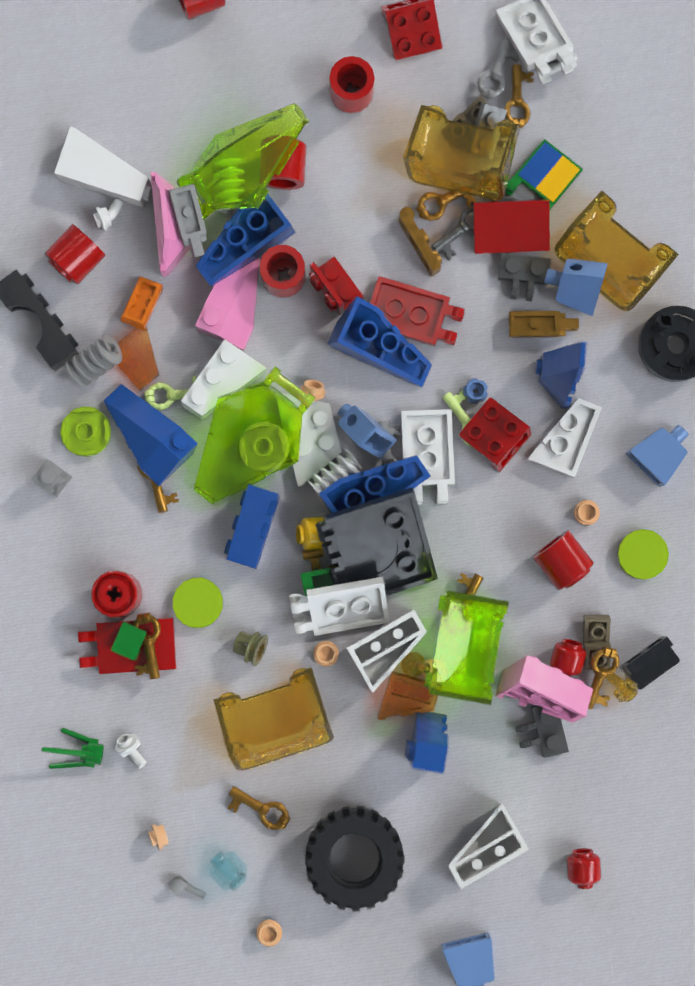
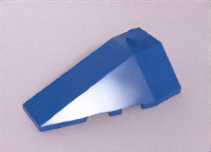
(244, 240)
(152, 437)

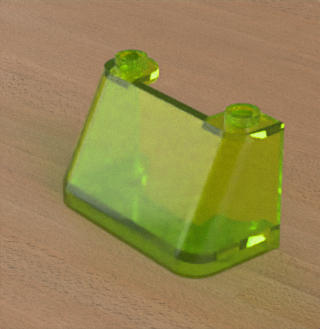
(466, 647)

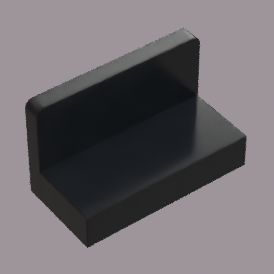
(651, 662)

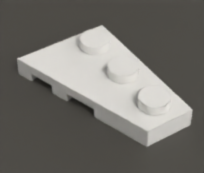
(568, 439)

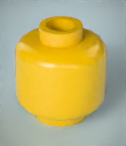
(307, 533)

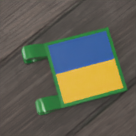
(546, 173)

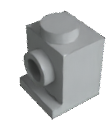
(51, 478)

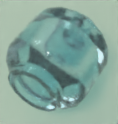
(228, 870)

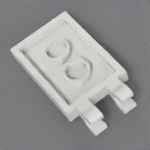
(536, 36)
(431, 439)
(341, 607)

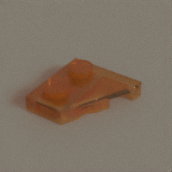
(138, 358)
(405, 696)

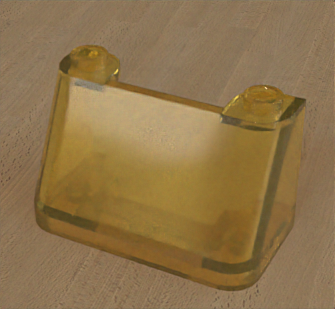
(460, 154)
(631, 264)
(274, 722)

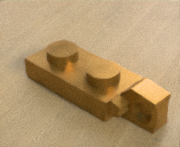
(540, 324)

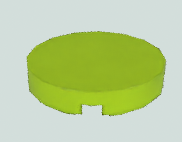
(85, 431)
(264, 446)
(643, 554)
(197, 602)

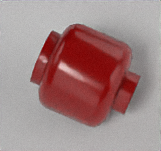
(568, 657)
(584, 868)

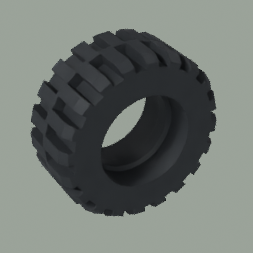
(361, 893)

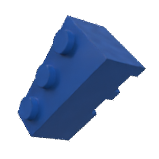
(252, 526)
(428, 743)

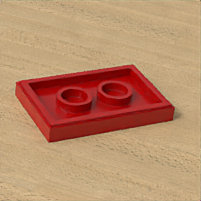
(511, 226)

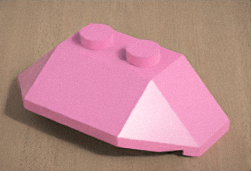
(168, 238)

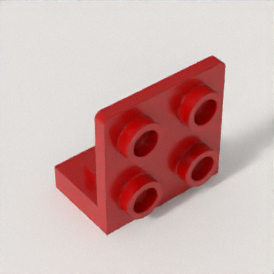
(412, 27)
(335, 284)
(496, 433)

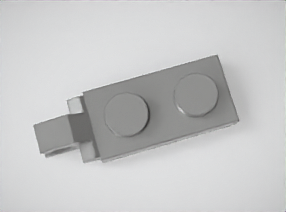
(189, 218)

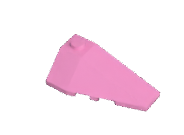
(231, 307)

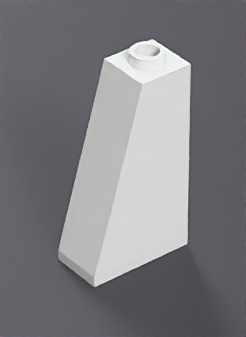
(100, 171)

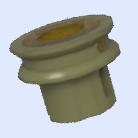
(255, 646)

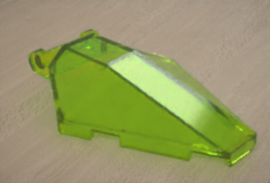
(244, 160)
(221, 466)

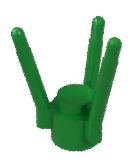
(90, 753)

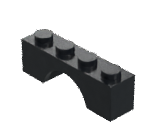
(54, 345)

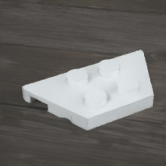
(318, 440)

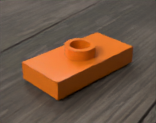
(142, 303)

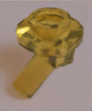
(414, 664)
(625, 690)

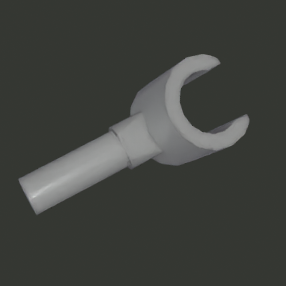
(180, 883)

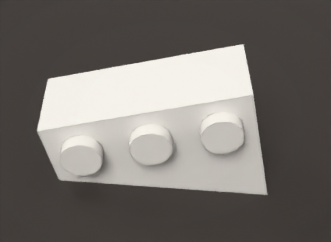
(224, 373)
(386, 647)
(488, 849)

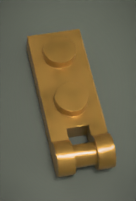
(419, 241)

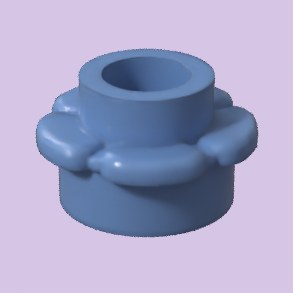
(473, 384)

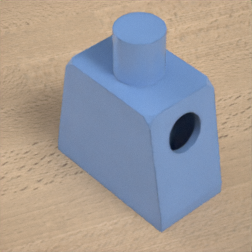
(578, 284)
(365, 430)
(660, 454)
(470, 960)

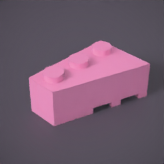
(545, 687)

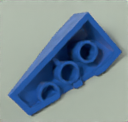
(371, 338)
(561, 370)
(374, 483)

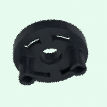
(660, 328)

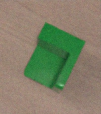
(316, 579)
(129, 641)

